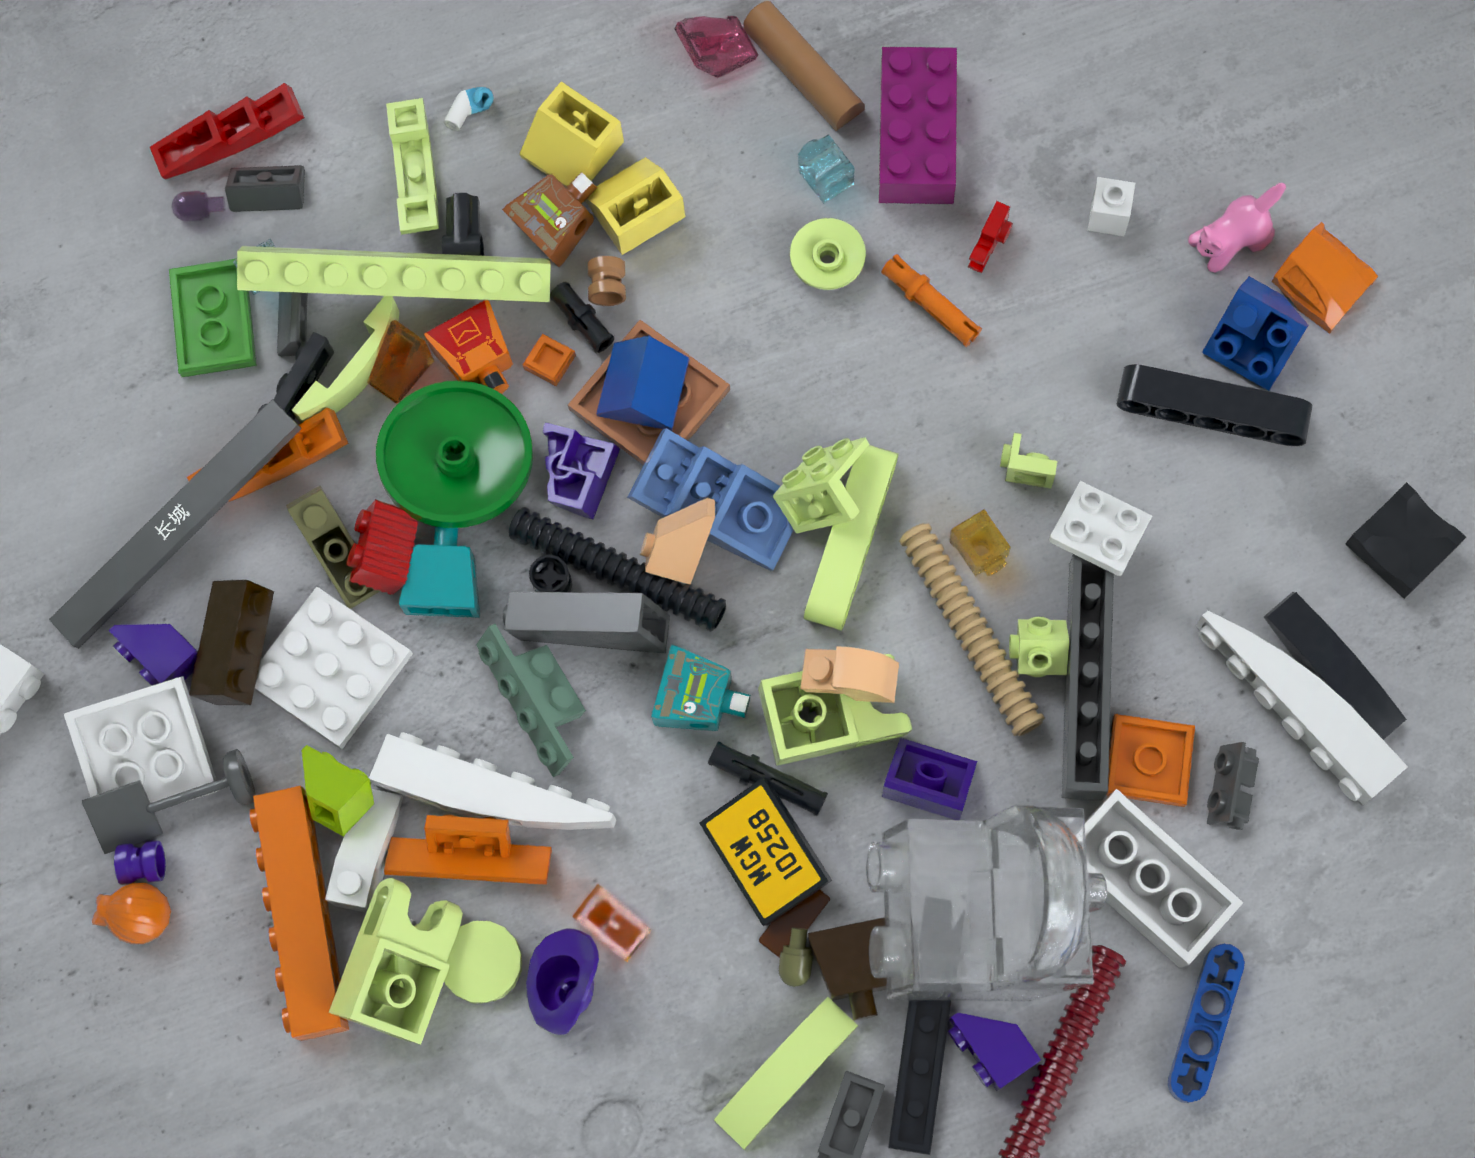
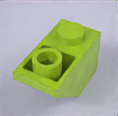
(334, 791)

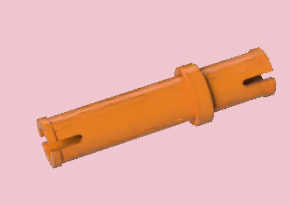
(925, 295)

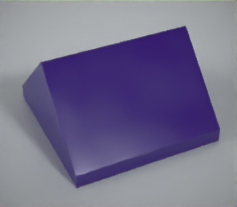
(929, 779)

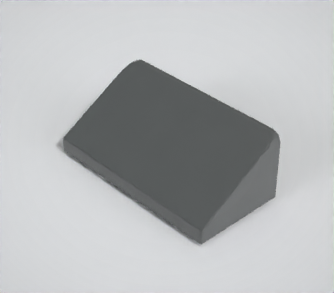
(265, 188)
(291, 322)

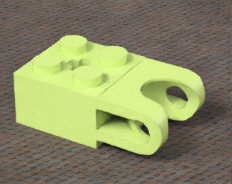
(837, 727)
(397, 966)

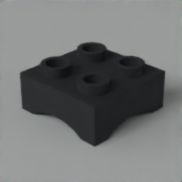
(1405, 541)

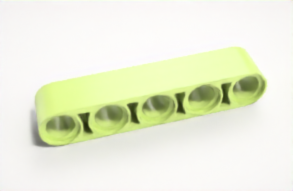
(851, 540)

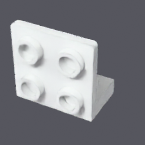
(1100, 528)

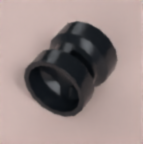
(549, 570)

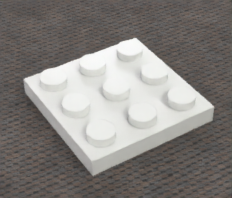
(330, 667)
(144, 738)

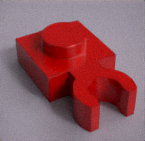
(994, 231)

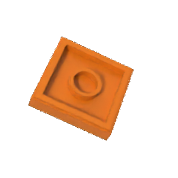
(1150, 759)

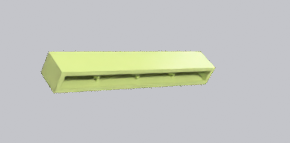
(393, 274)

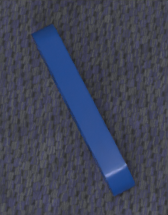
(1212, 1025)

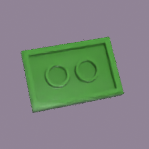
(211, 319)

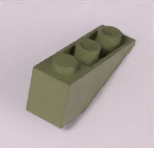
(329, 542)

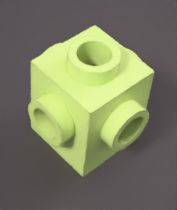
(1040, 647)

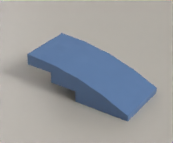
(745, 511)

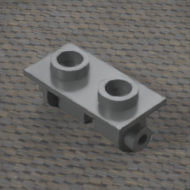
(1234, 767)

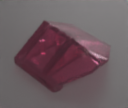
(716, 43)

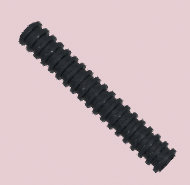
(616, 568)

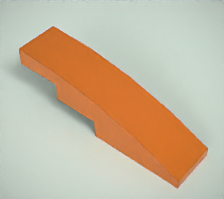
(315, 440)

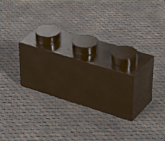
(231, 642)

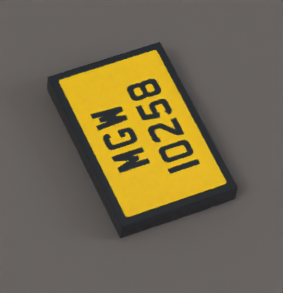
(765, 851)

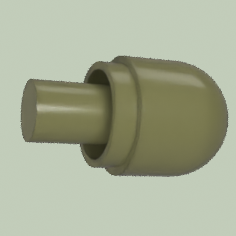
(796, 959)

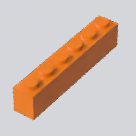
(299, 912)

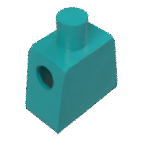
(441, 579)

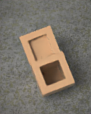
(851, 672)

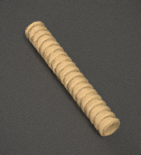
(971, 629)

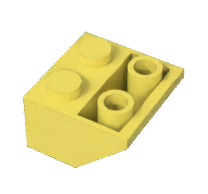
(571, 136)
(636, 204)

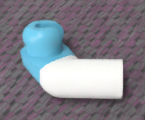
(468, 103)

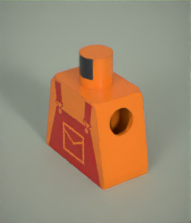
(472, 347)

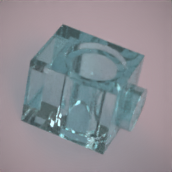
(825, 168)

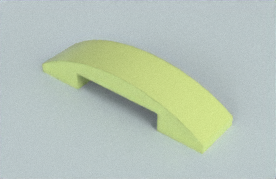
(413, 166)
(356, 374)
(785, 1072)

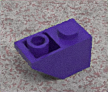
(158, 649)
(996, 1046)

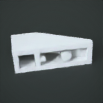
(364, 854)

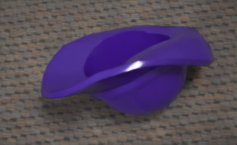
(561, 979)

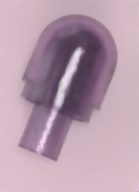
(196, 205)

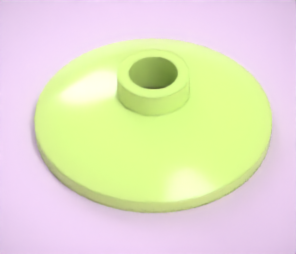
(825, 238)

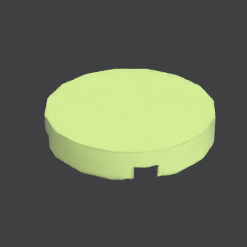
(483, 962)

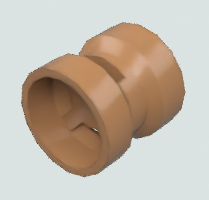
(606, 281)

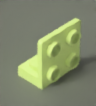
(813, 492)

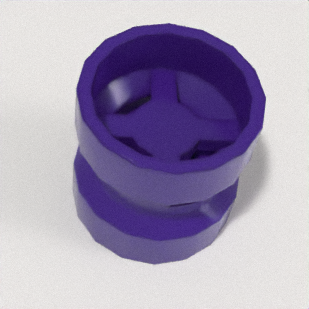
(139, 862)

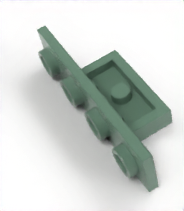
(536, 693)

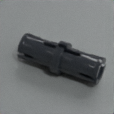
(581, 317)

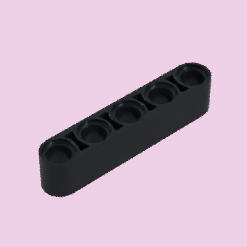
(1214, 405)

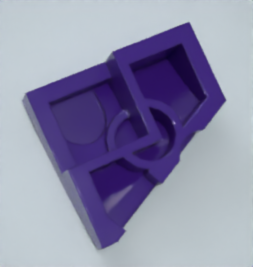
(577, 469)

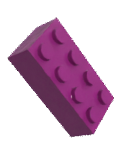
(918, 125)

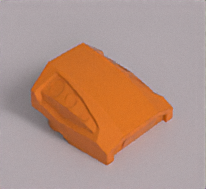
(1323, 278)

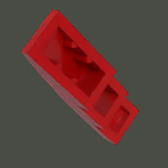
(227, 133)

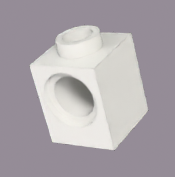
(1111, 206)

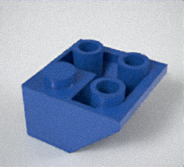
(1256, 333)

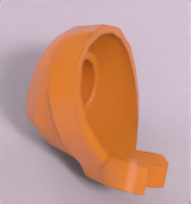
(133, 913)

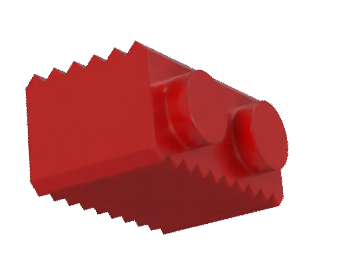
(383, 547)

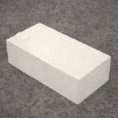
(1155, 880)

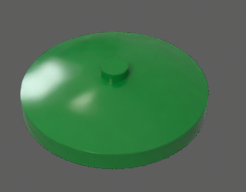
(454, 454)

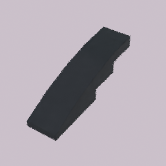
(1329, 658)

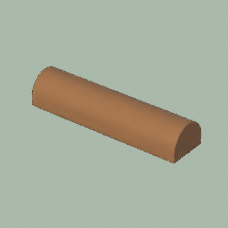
(802, 65)

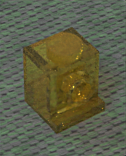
(980, 531)

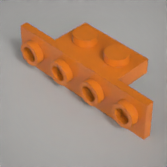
(468, 851)

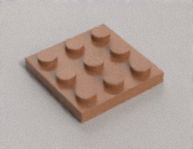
(698, 399)

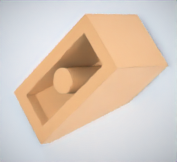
(679, 542)

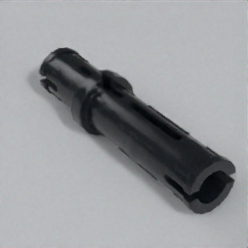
(724, 756)

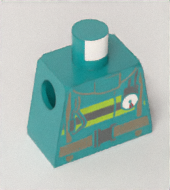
(695, 693)

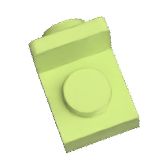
(1031, 469)

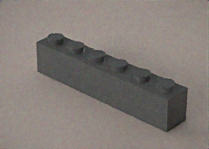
(1087, 681)

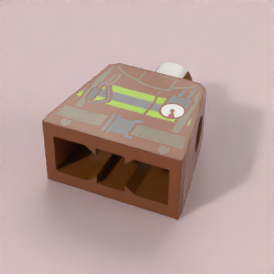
(554, 215)

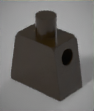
(845, 965)

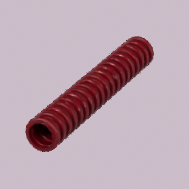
(1062, 1057)

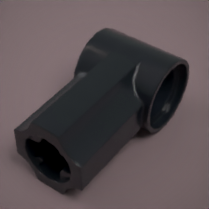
(463, 226)

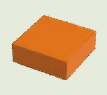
(549, 360)

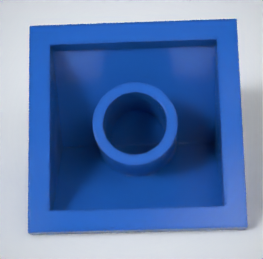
(643, 383)

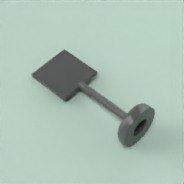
(129, 817)

